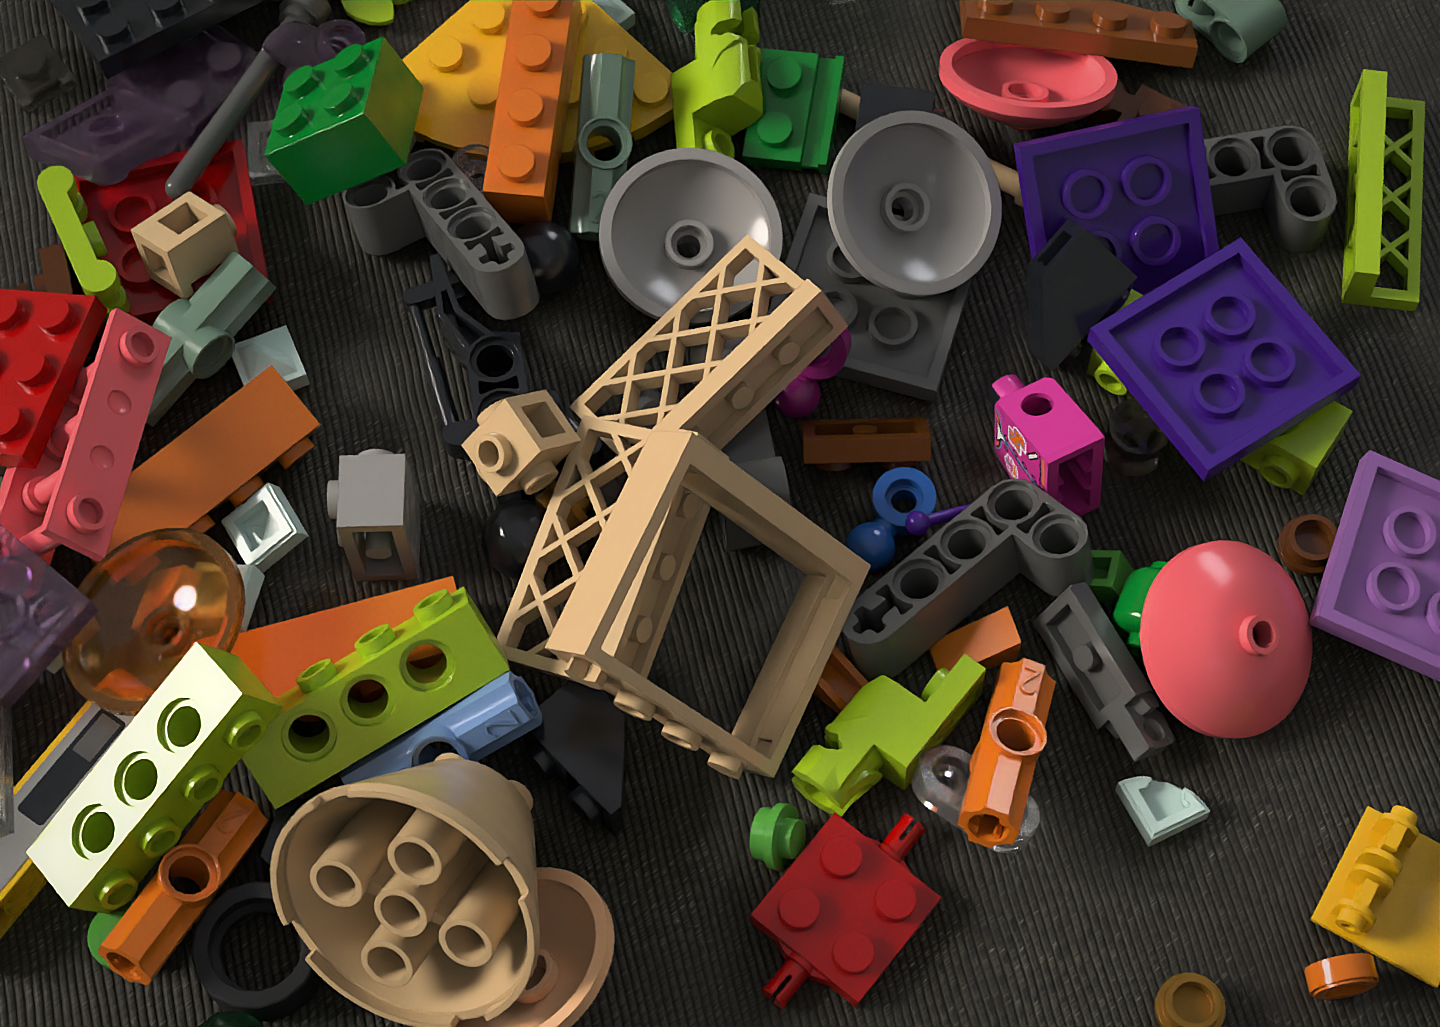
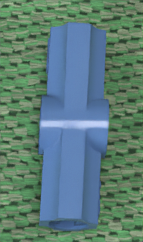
(471, 725)

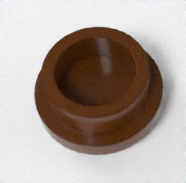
(1306, 544)

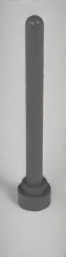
(239, 100)

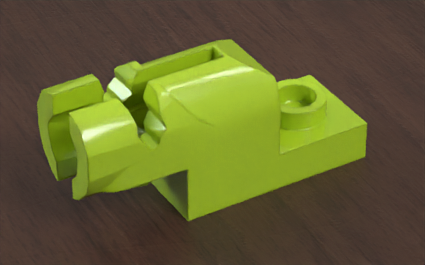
(723, 84)
(885, 735)

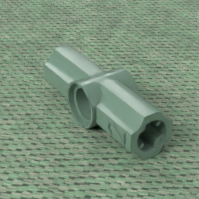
(603, 112)
(206, 328)

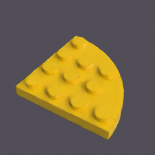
(464, 65)

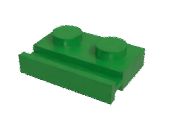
(798, 111)

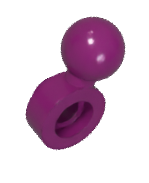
(803, 392)

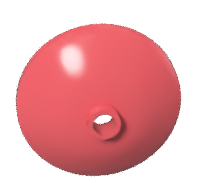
(1026, 84)
(1203, 645)

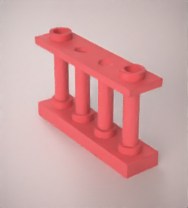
(92, 449)

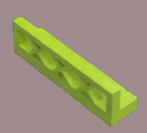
(1369, 198)

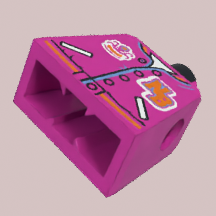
(1048, 441)

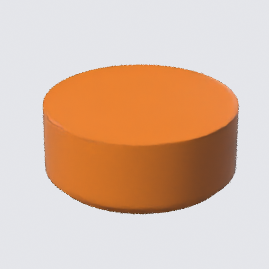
(1341, 976)

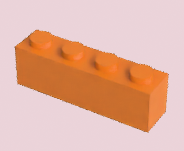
(532, 109)
(217, 460)
(289, 647)

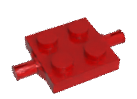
(844, 910)

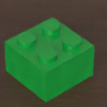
(344, 121)

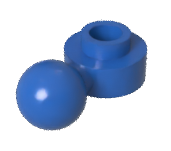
(875, 540)

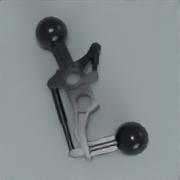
(554, 263)

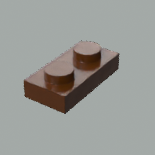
(889, 441)

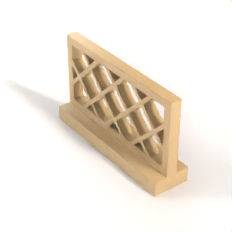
(743, 382)
(654, 591)

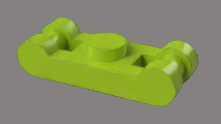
(81, 240)

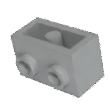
(376, 515)

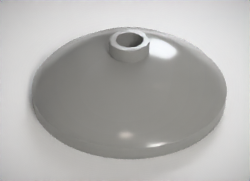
(946, 199)
(679, 200)

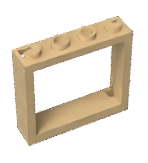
(803, 641)

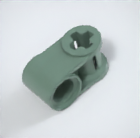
(1235, 26)

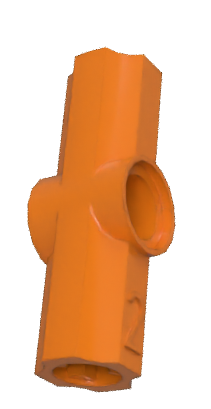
(1007, 753)
(161, 913)

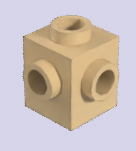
(520, 443)

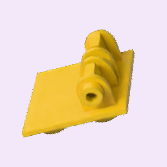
(1388, 893)

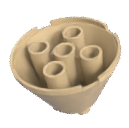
(416, 891)

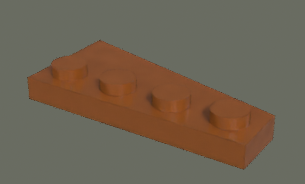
(1084, 28)

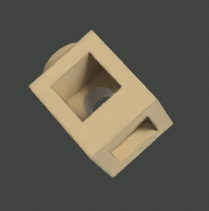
(185, 242)

